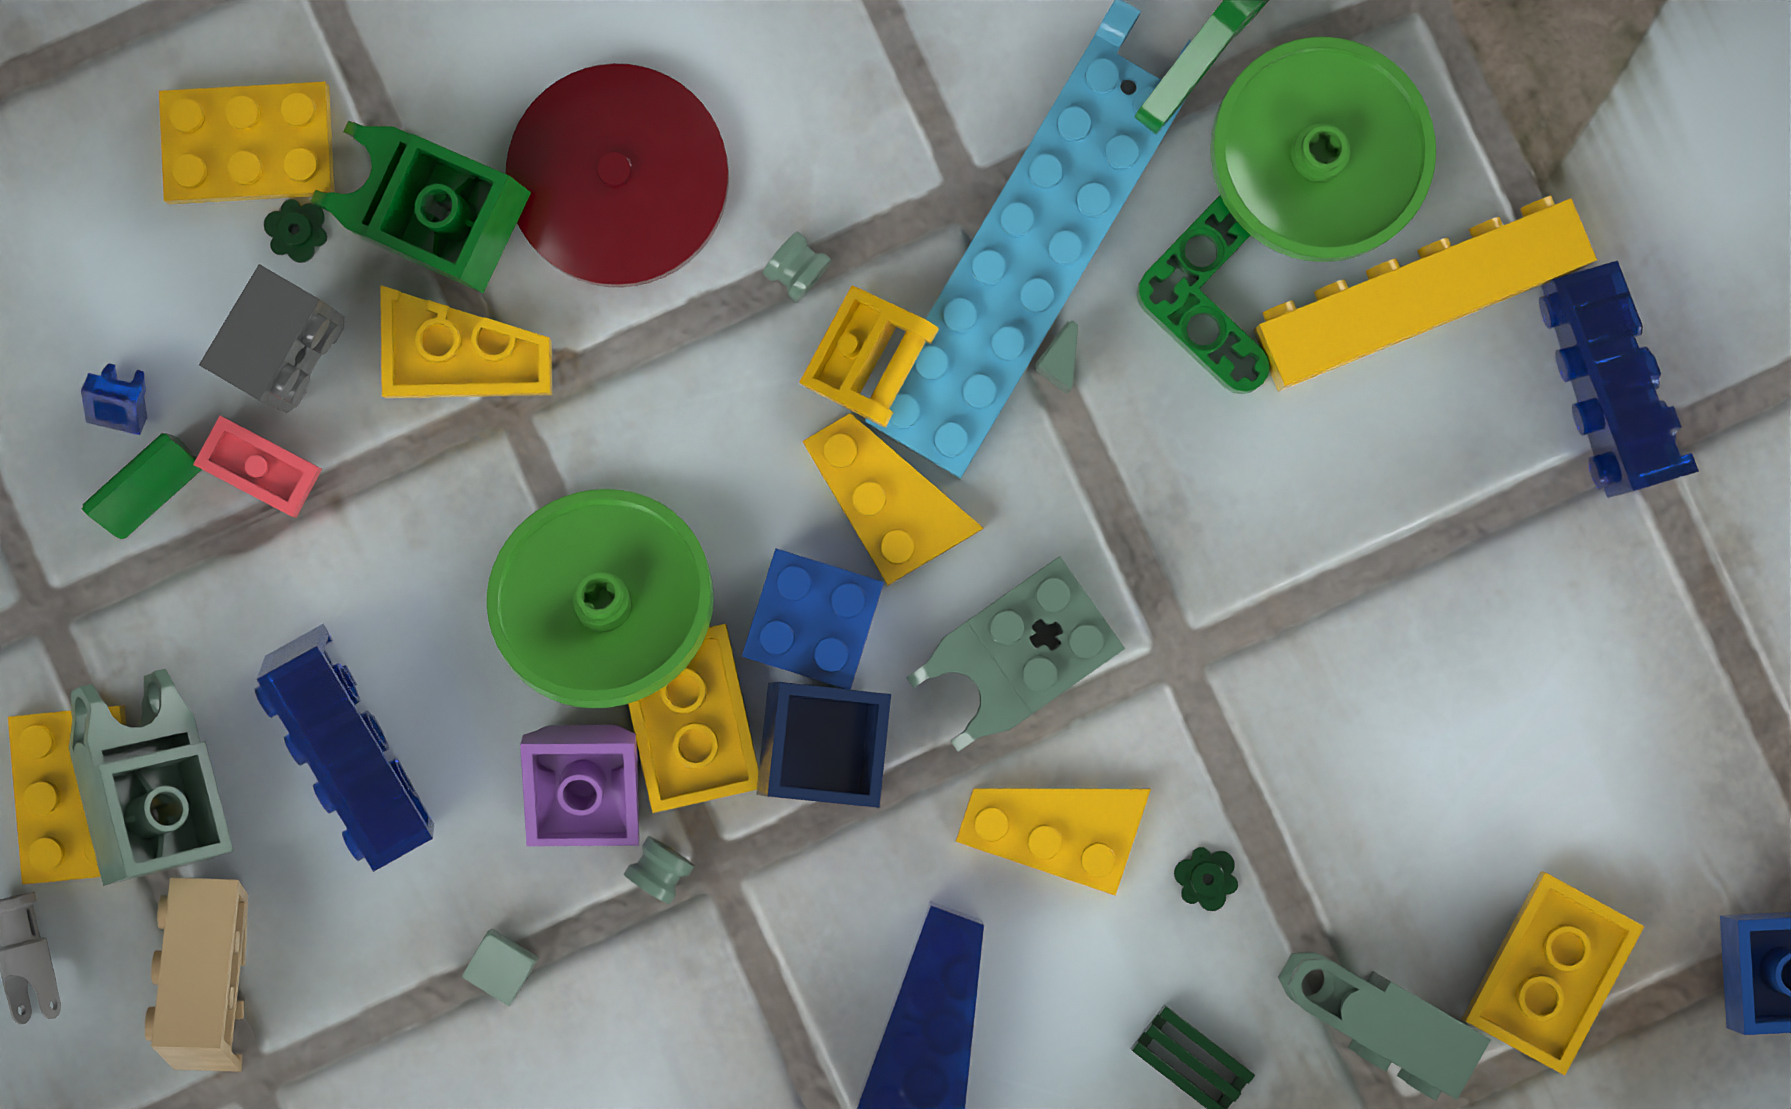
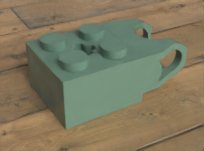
(1004, 664)
(145, 769)
(1389, 1025)

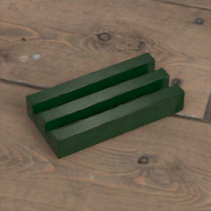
(1230, 1091)

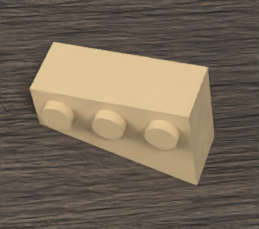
(199, 974)

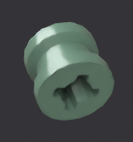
(797, 266)
(659, 870)

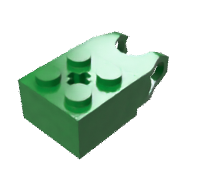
(412, 192)

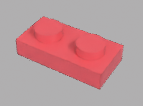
(257, 466)

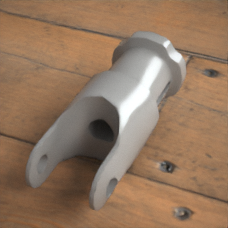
(25, 959)

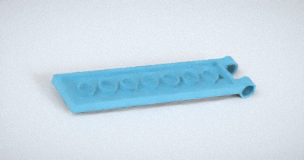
(1029, 253)

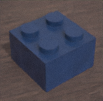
(823, 744)

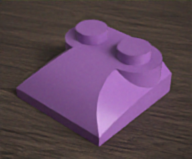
(580, 786)

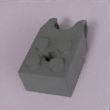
(273, 340)

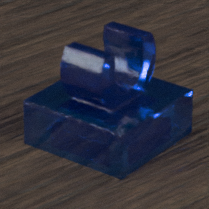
(115, 402)

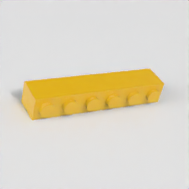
(1424, 293)

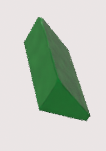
(142, 486)

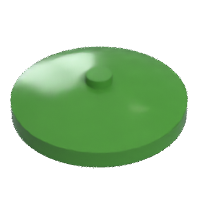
(1323, 149)
(600, 598)

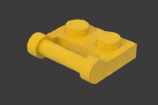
(855, 346)

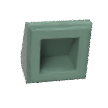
(1059, 358)
(500, 966)

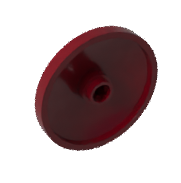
(619, 175)

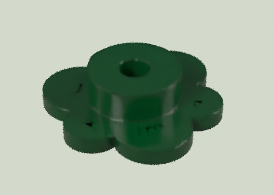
(301, 245)
(1191, 872)

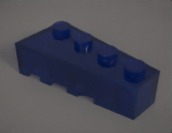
(1613, 381)
(342, 750)
(930, 1026)

